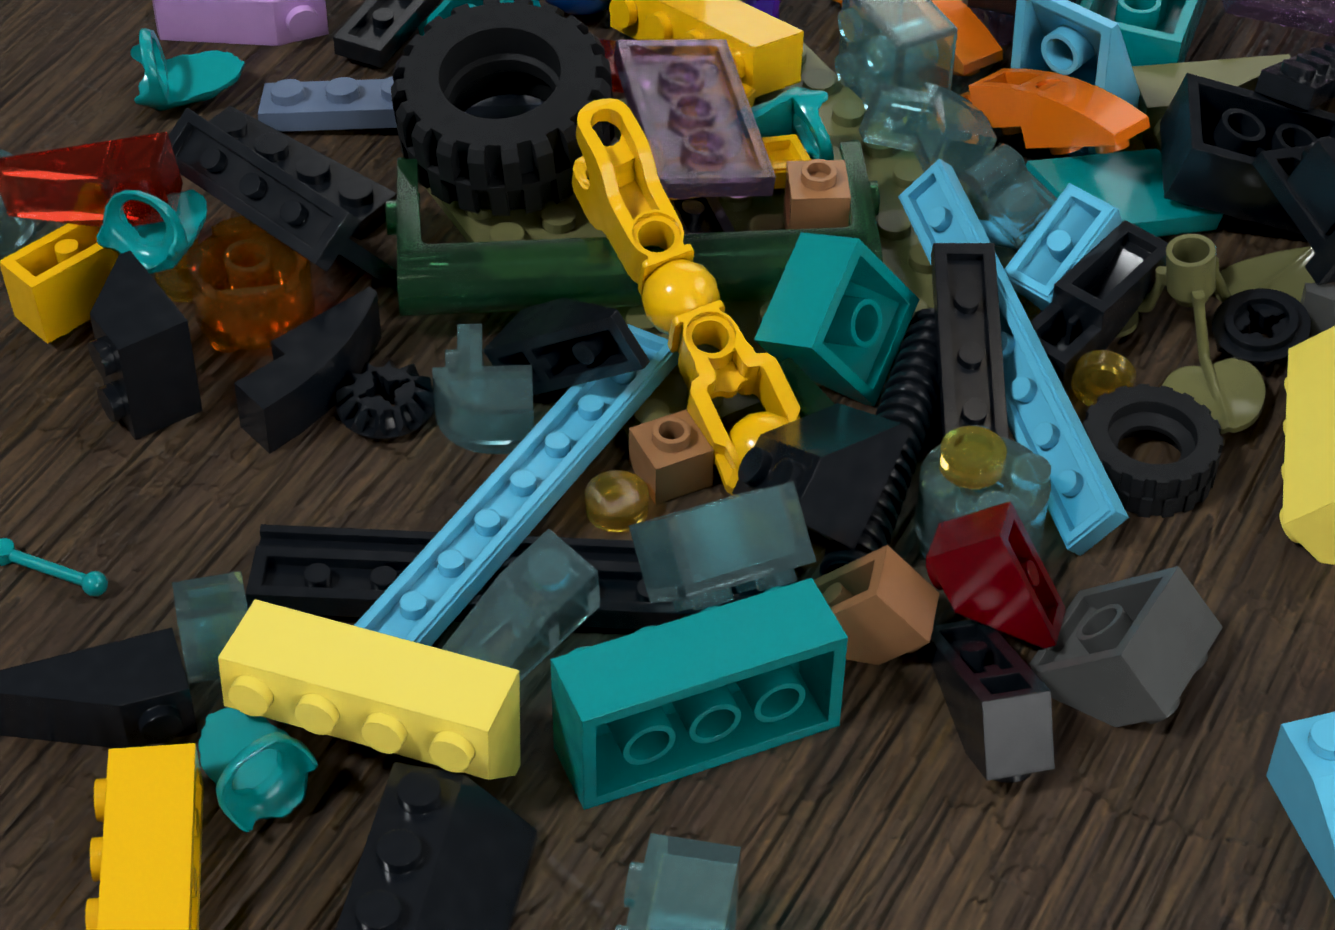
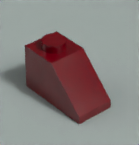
(996, 575)

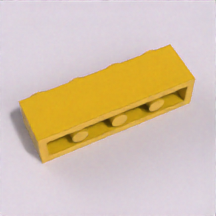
(762, 46)
(149, 840)

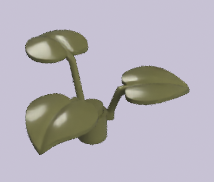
(1231, 386)

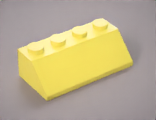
(1310, 447)
(374, 690)

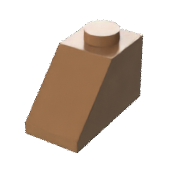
(880, 606)

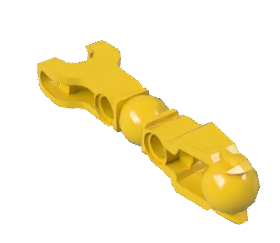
(676, 293)

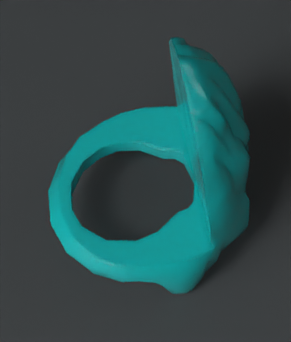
(183, 77)
(796, 113)
(155, 244)
(254, 766)

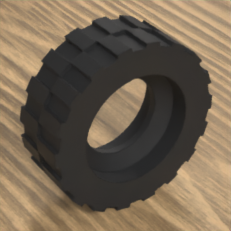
(1167, 417)

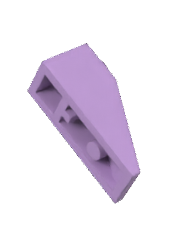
(240, 21)

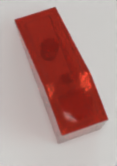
(80, 180)

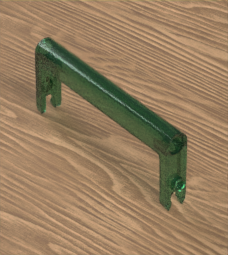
(532, 272)

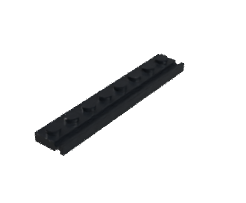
(350, 568)

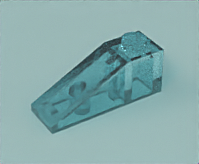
(530, 607)

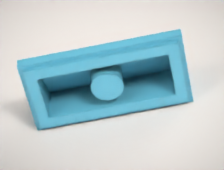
(1059, 242)

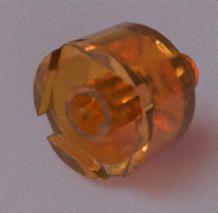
(248, 286)

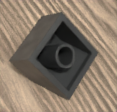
(1129, 648)

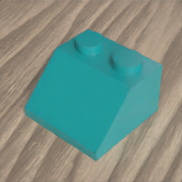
(838, 315)

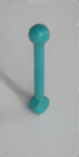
(92, 583)

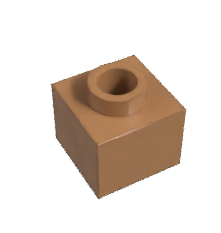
(671, 456)

